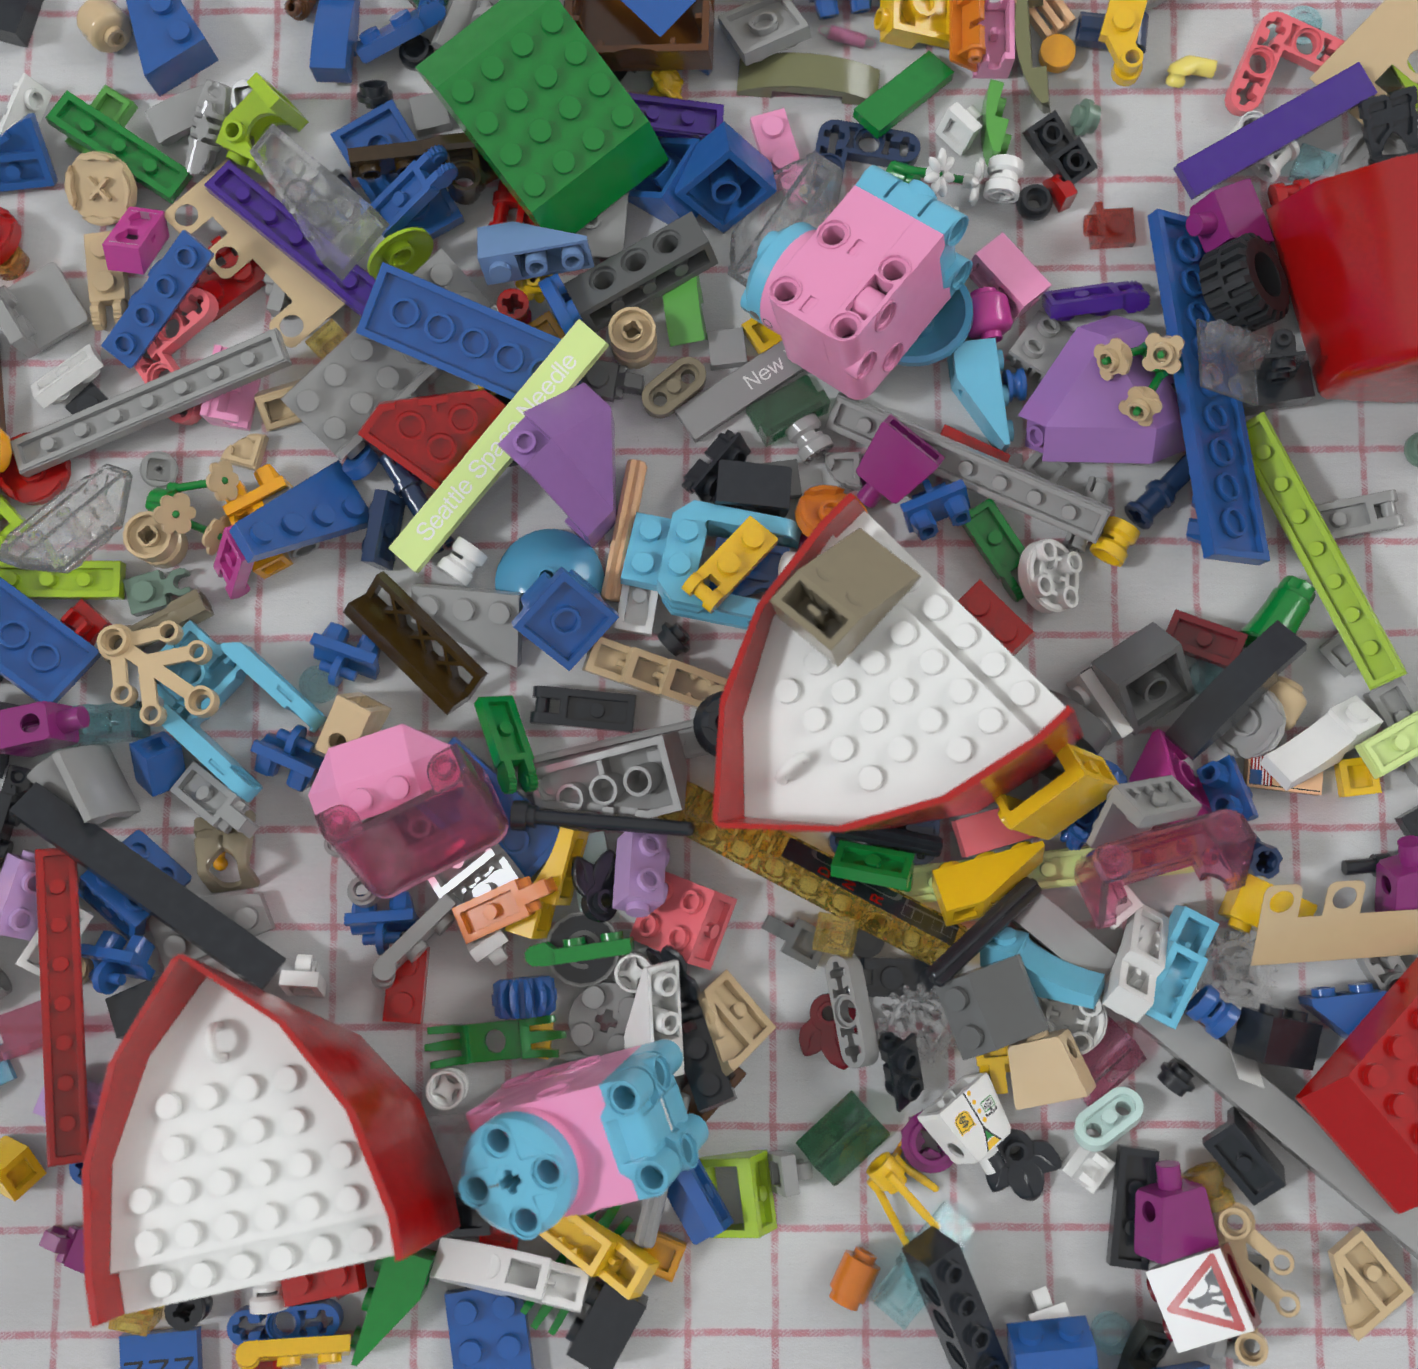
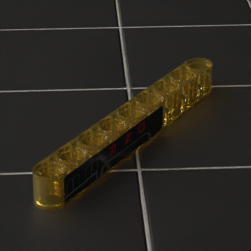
(807, 874)

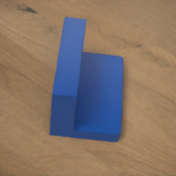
(698, 1204)

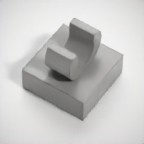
(787, 1171)

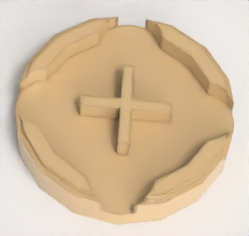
(100, 187)

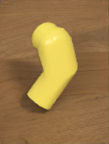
(1189, 66)

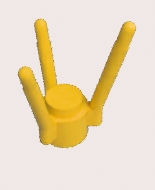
(888, 1175)

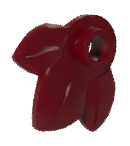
(821, 1034)

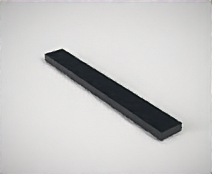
(147, 886)

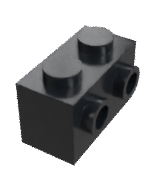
(1277, 1036)
(605, 1328)

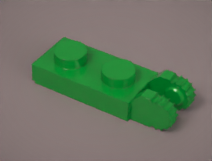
(996, 544)
(507, 742)
(578, 950)

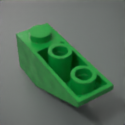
(395, 1294)

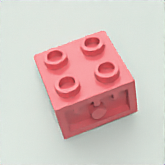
(688, 920)

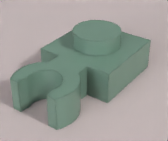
(153, 591)

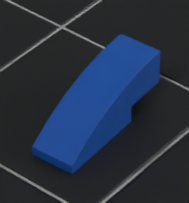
(334, 40)

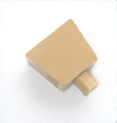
(351, 718)
(1048, 1070)

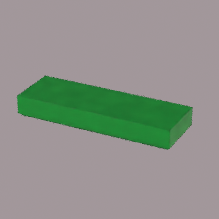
(903, 94)

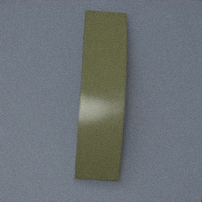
(808, 75)
(1035, 78)

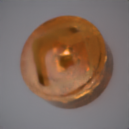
(15, 265)

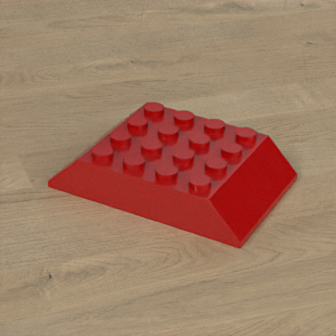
(1370, 1095)

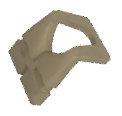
(212, 843)

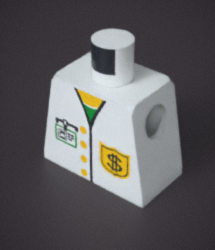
(969, 1122)

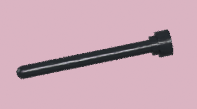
(527, 816)

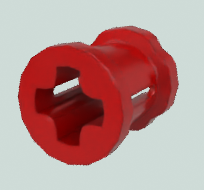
(514, 298)

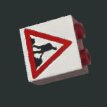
(1202, 1298)

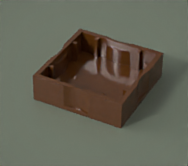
(633, 46)

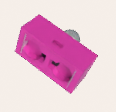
(136, 241)

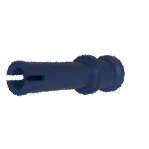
(1158, 495)

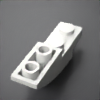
(510, 1273)

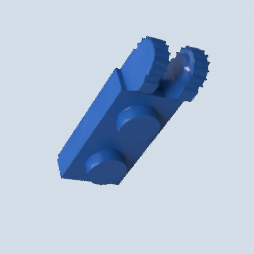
(402, 28)
(414, 188)

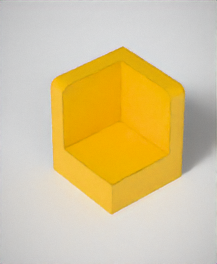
(17, 1168)

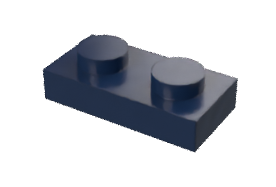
(383, 528)

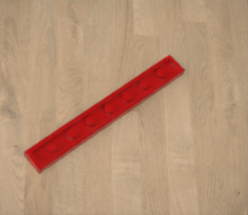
(62, 1007)

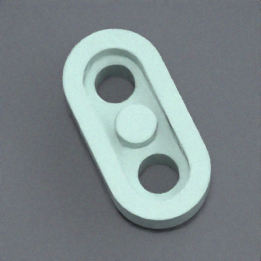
(1105, 1119)

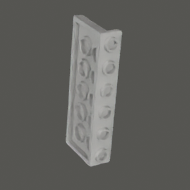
(361, 373)

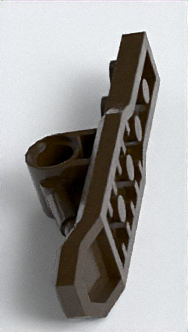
(376, 160)

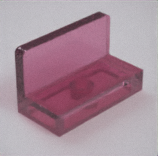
(21, 1031)
(1112, 1061)

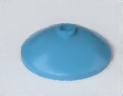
(944, 332)
(547, 552)

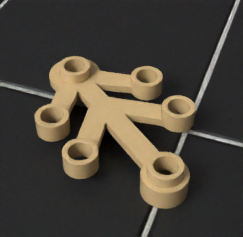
(153, 668)
(1252, 1274)

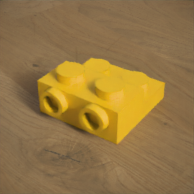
(913, 21)

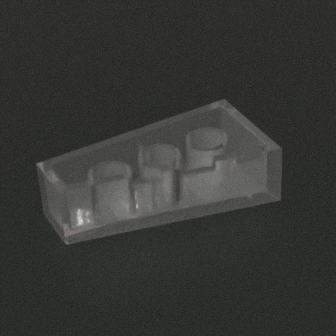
(326, 209)

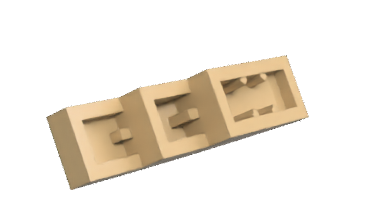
(652, 673)

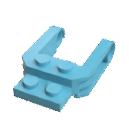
(669, 551)
(224, 675)

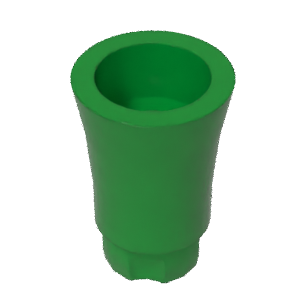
(1286, 603)

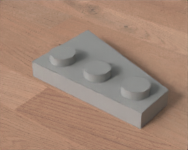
(475, 617)
(246, 910)

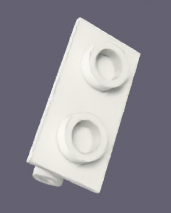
(25, 99)

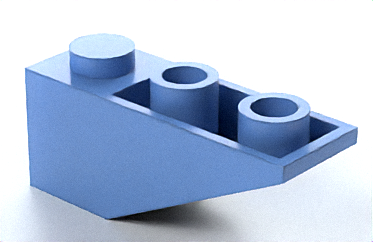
(528, 251)

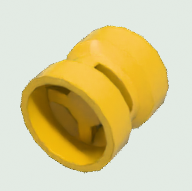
(1115, 541)

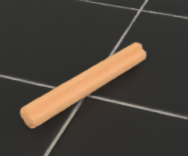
(627, 508)

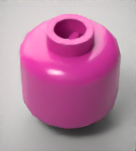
(990, 314)

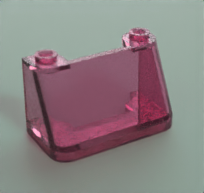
(423, 834)
(1212, 843)

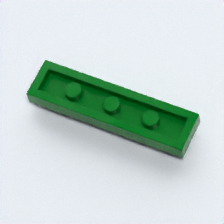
(100, 133)

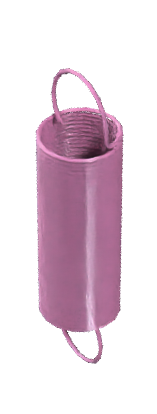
(847, 36)

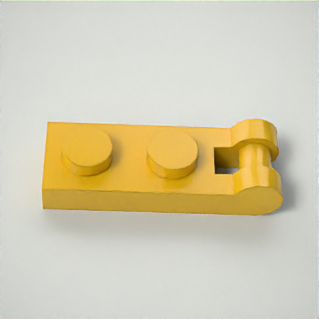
(731, 563)
(290, 1351)

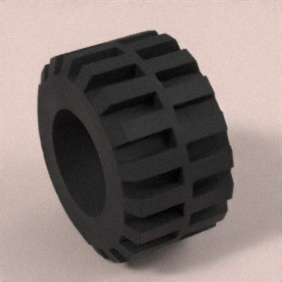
(1244, 283)

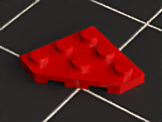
(431, 431)

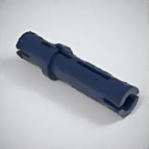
(409, 489)

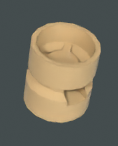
(633, 346)
(149, 543)

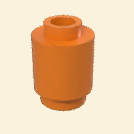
(854, 1278)

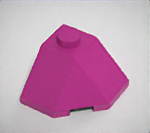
(1164, 759)

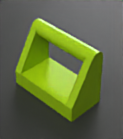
(754, 1188)

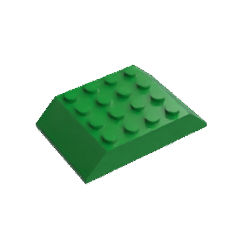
(544, 112)

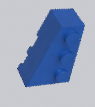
(168, 43)

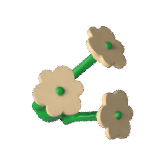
(174, 510)

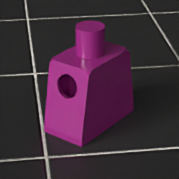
(1227, 215)
(895, 463)
(46, 728)
(1398, 878)
(1172, 1217)

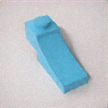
(1185, 961)
(1048, 974)

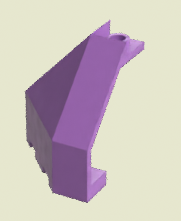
(1077, 411)
(571, 455)

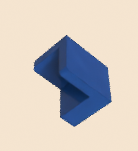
(157, 762)

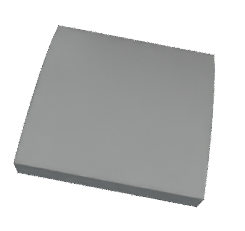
(96, 783)
(476, 875)

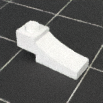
(1322, 743)
(1139, 962)

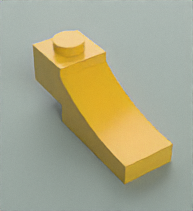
(569, 844)
(603, 1254)

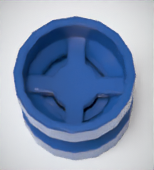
(1212, 1011)

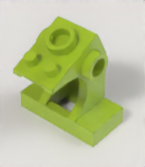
(253, 117)

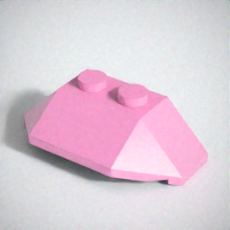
(375, 771)

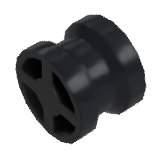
(185, 1321)

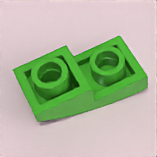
(994, 126)
(685, 313)

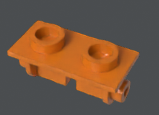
(965, 36)

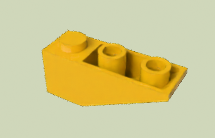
(977, 885)

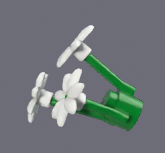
(939, 175)

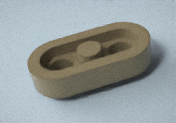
(670, 385)

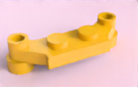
(1120, 34)

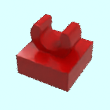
(85, 621)

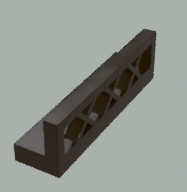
(414, 649)

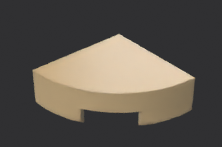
(247, 451)

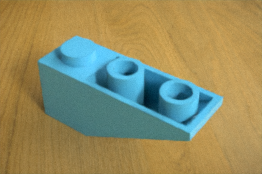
(978, 386)

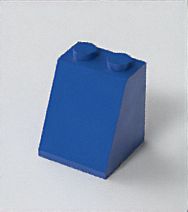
(1051, 1344)

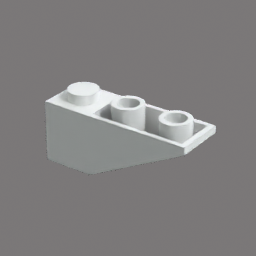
(657, 1008)

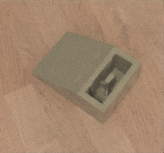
(843, 594)

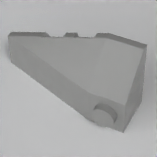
(630, 780)

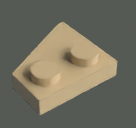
(733, 1021)
(1365, 1282)

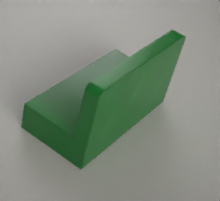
(873, 865)

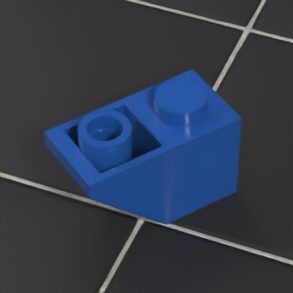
(1342, 1009)

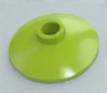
(403, 249)

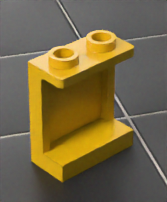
(1064, 799)

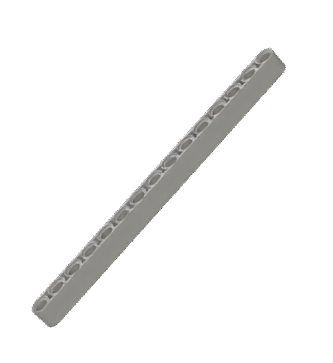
(1214, 1065)

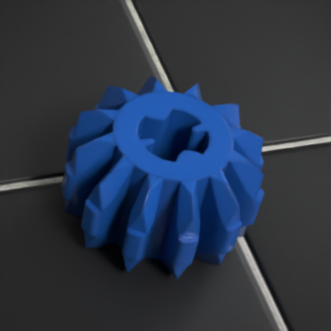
(524, 997)

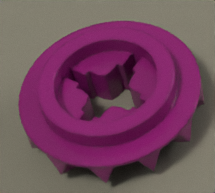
(923, 1160)

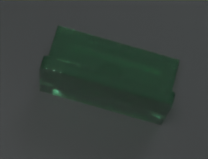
(784, 407)
(842, 1138)

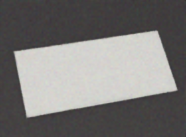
(1246, 1068)

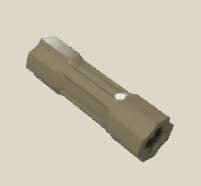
(190, 606)

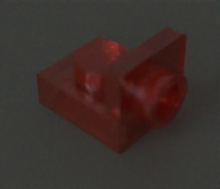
(1109, 227)

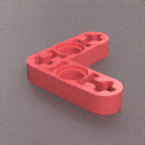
(1282, 46)
(164, 347)

